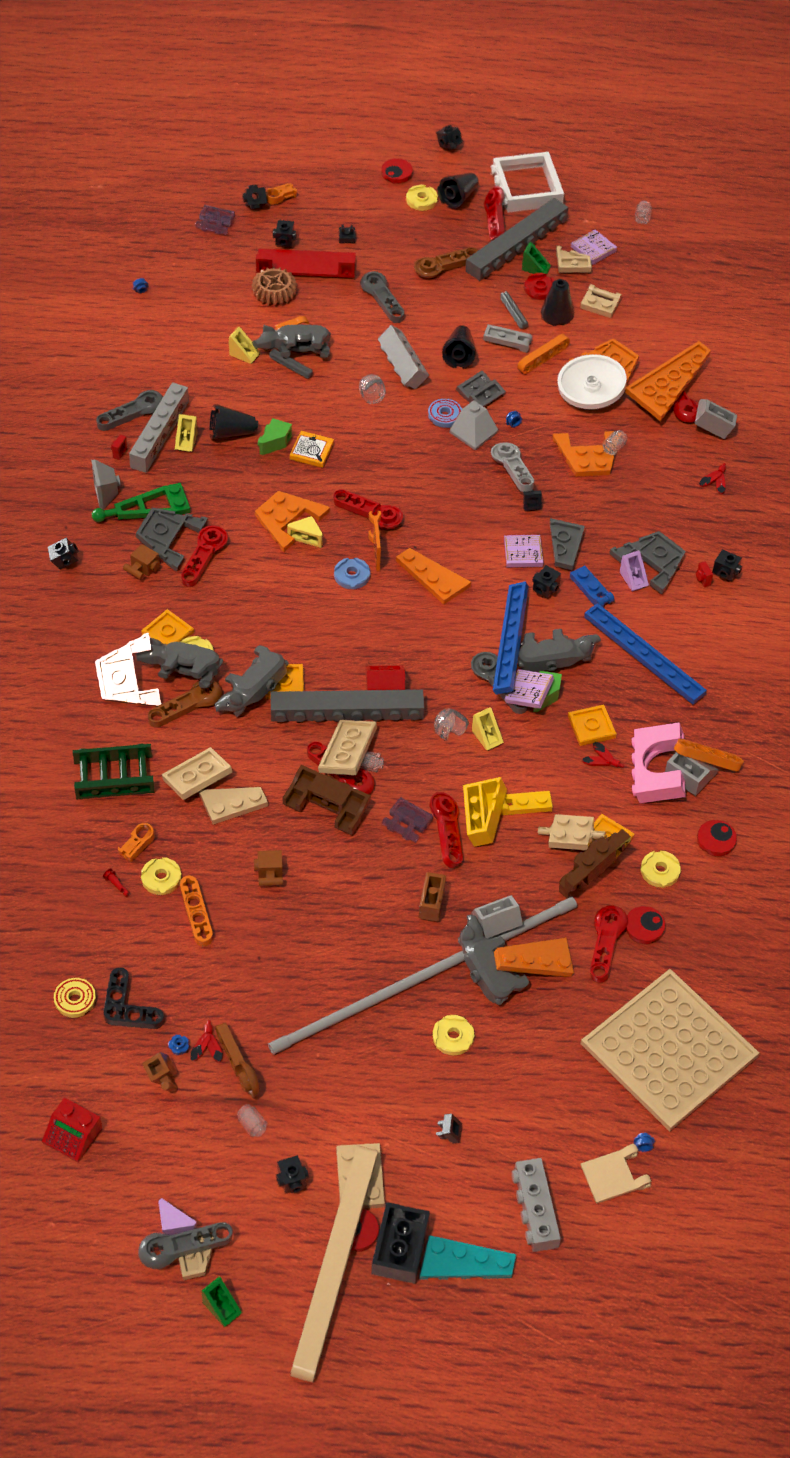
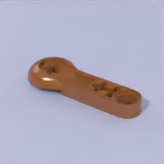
(442, 262)
(185, 703)
(242, 1070)

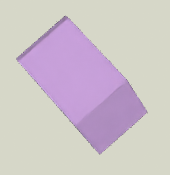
(633, 571)
(174, 1220)

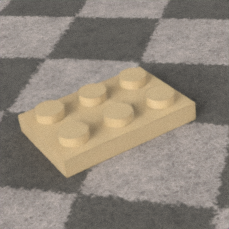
(197, 773)
(375, 1192)

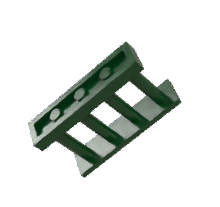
(113, 787)

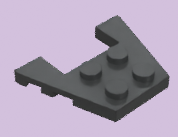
(162, 528)
(657, 552)

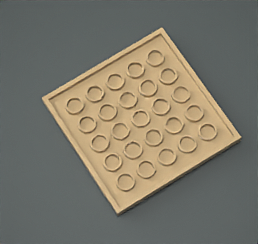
(669, 1049)

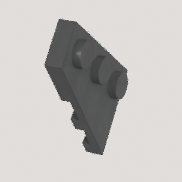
(565, 542)

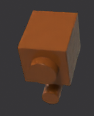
(143, 562)
(269, 867)
(160, 1070)

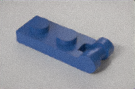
(591, 586)

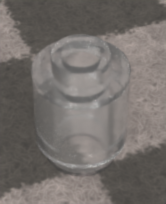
(643, 212)
(614, 442)
(372, 762)
(252, 1120)

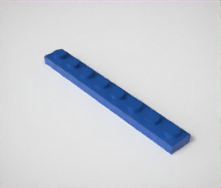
(510, 638)
(645, 653)

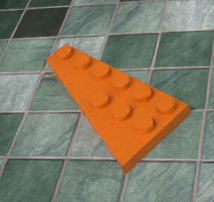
(664, 384)

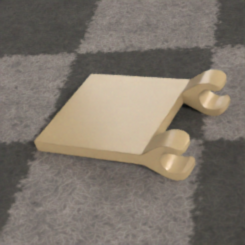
(611, 1176)

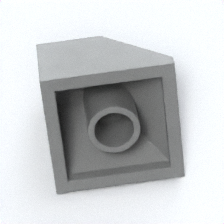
(474, 425)
(105, 483)

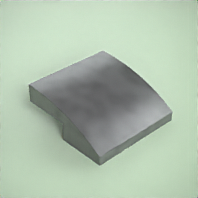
(480, 389)

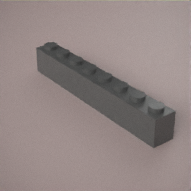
(516, 239)
(347, 705)

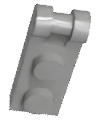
(508, 337)

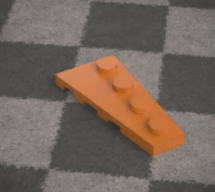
(433, 576)
(541, 957)

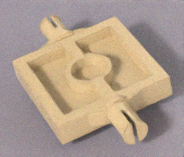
(571, 832)

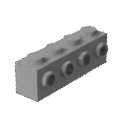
(403, 357)
(536, 1205)

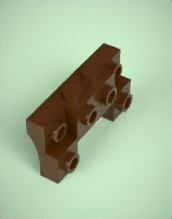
(328, 794)
(593, 861)

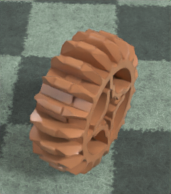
(274, 286)

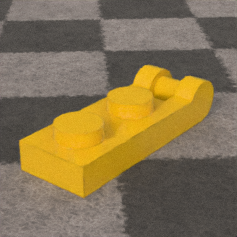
(527, 803)

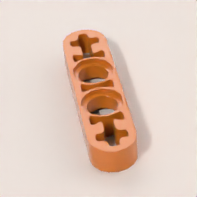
(543, 354)
(708, 755)
(198, 910)

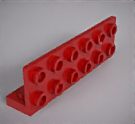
(307, 262)

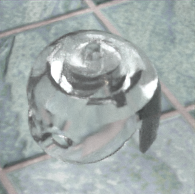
(371, 388)
(450, 721)

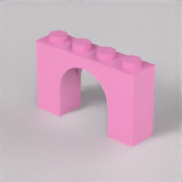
(647, 744)

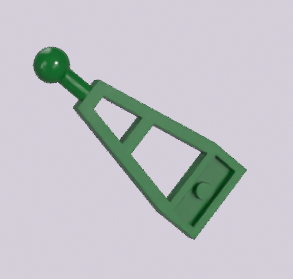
(174, 495)

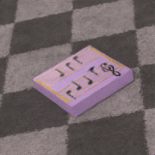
(594, 245)
(523, 551)
(529, 688)

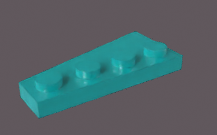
(457, 1259)

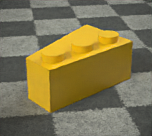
(483, 809)

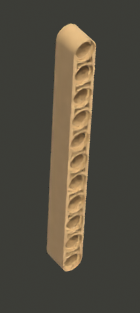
(334, 1264)

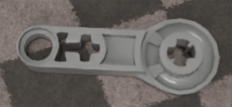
(509, 456)

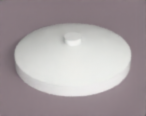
(592, 381)

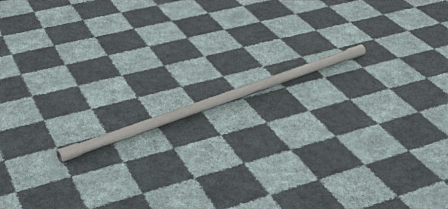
(286, 1041)

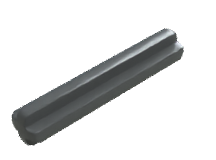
(514, 310)
(291, 364)

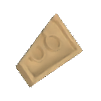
(232, 802)

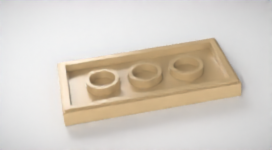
(347, 747)

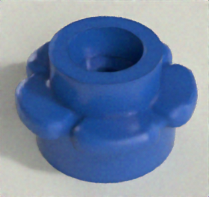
(140, 285)
(513, 418)
(178, 1049)
(644, 1142)

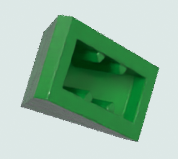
(534, 261)
(220, 1302)

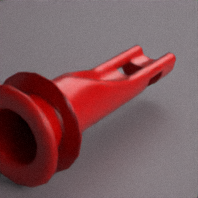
(109, 875)

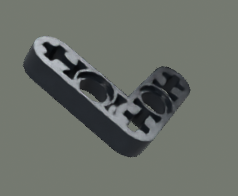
(119, 1005)

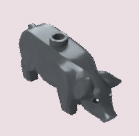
(295, 338)
(554, 652)
(184, 659)
(255, 682)
(481, 962)

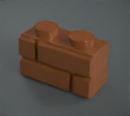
(432, 896)

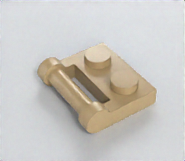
(600, 305)

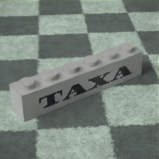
(159, 427)

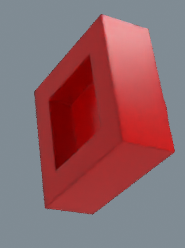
(119, 447)
(704, 574)

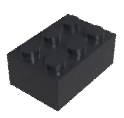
(400, 1242)

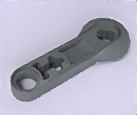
(382, 295)
(143, 404)
(488, 673)
(180, 1244)

